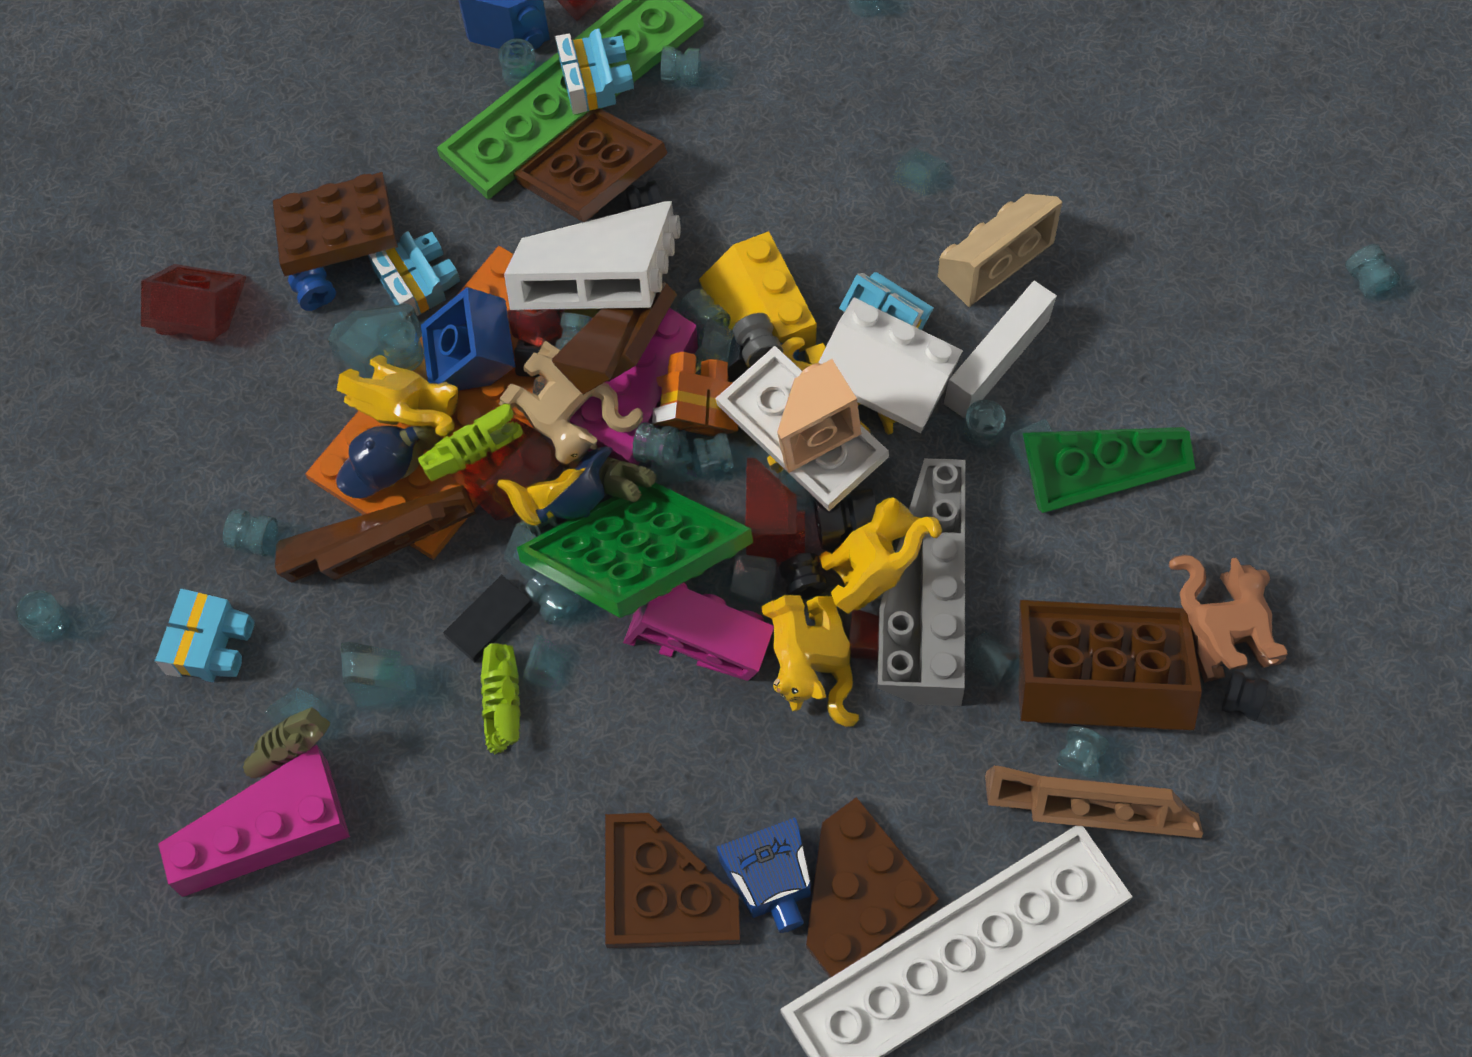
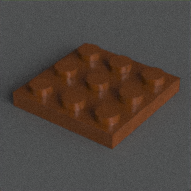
(590, 163)
(333, 223)

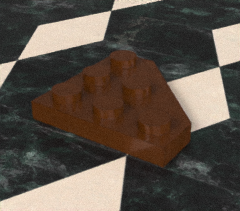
(661, 890)
(860, 890)

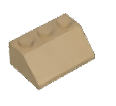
(1000, 246)

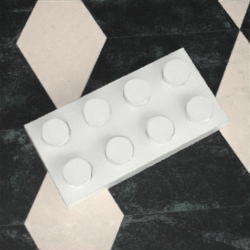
(757, 406)

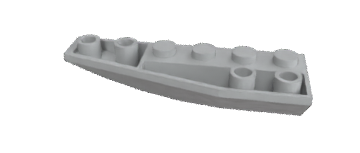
(925, 612)

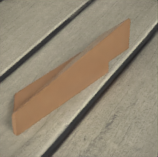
(1092, 803)

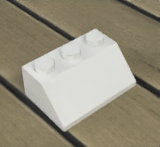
(891, 363)

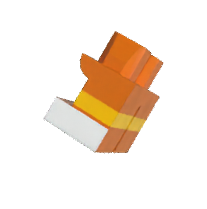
(690, 399)

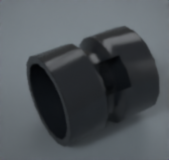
(844, 518)

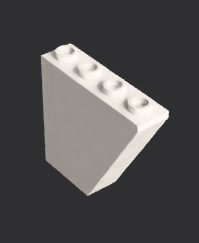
(595, 262)

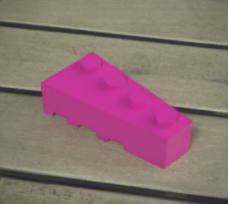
(639, 386)
(261, 826)

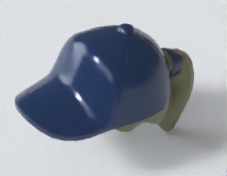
(382, 458)

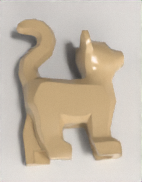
(559, 401)

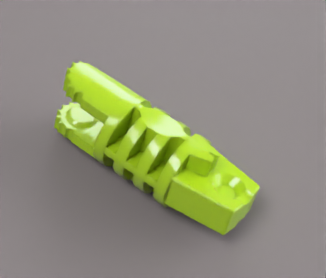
(471, 443)
(500, 697)

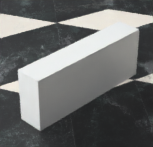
(1000, 348)

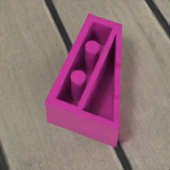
(703, 630)

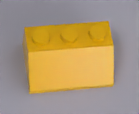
(756, 280)

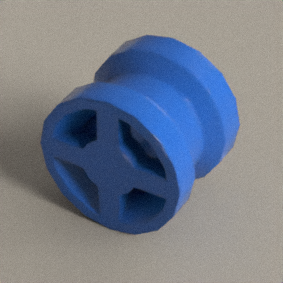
(312, 288)

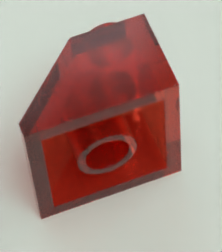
(190, 301)
(523, 460)
(772, 515)

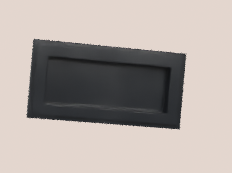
(488, 618)

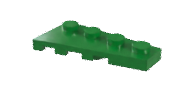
(1095, 463)

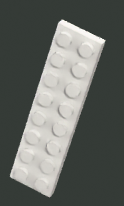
(959, 951)

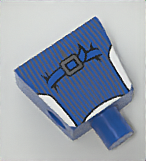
(769, 872)

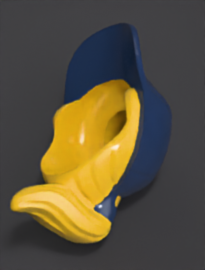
(566, 497)

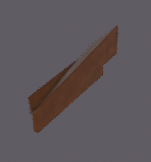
(611, 342)
(369, 537)

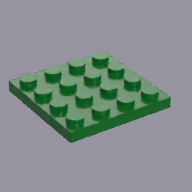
(635, 549)

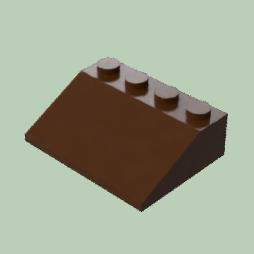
(1107, 665)

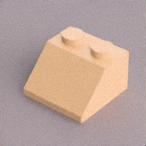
(817, 415)

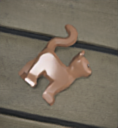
(1225, 624)

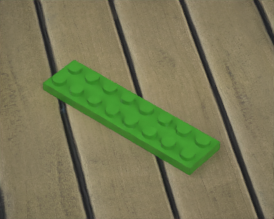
(539, 107)

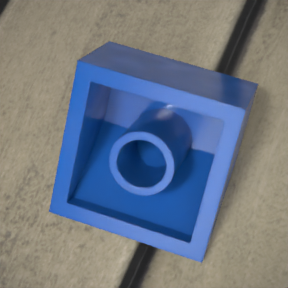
(499, 21)
(468, 341)

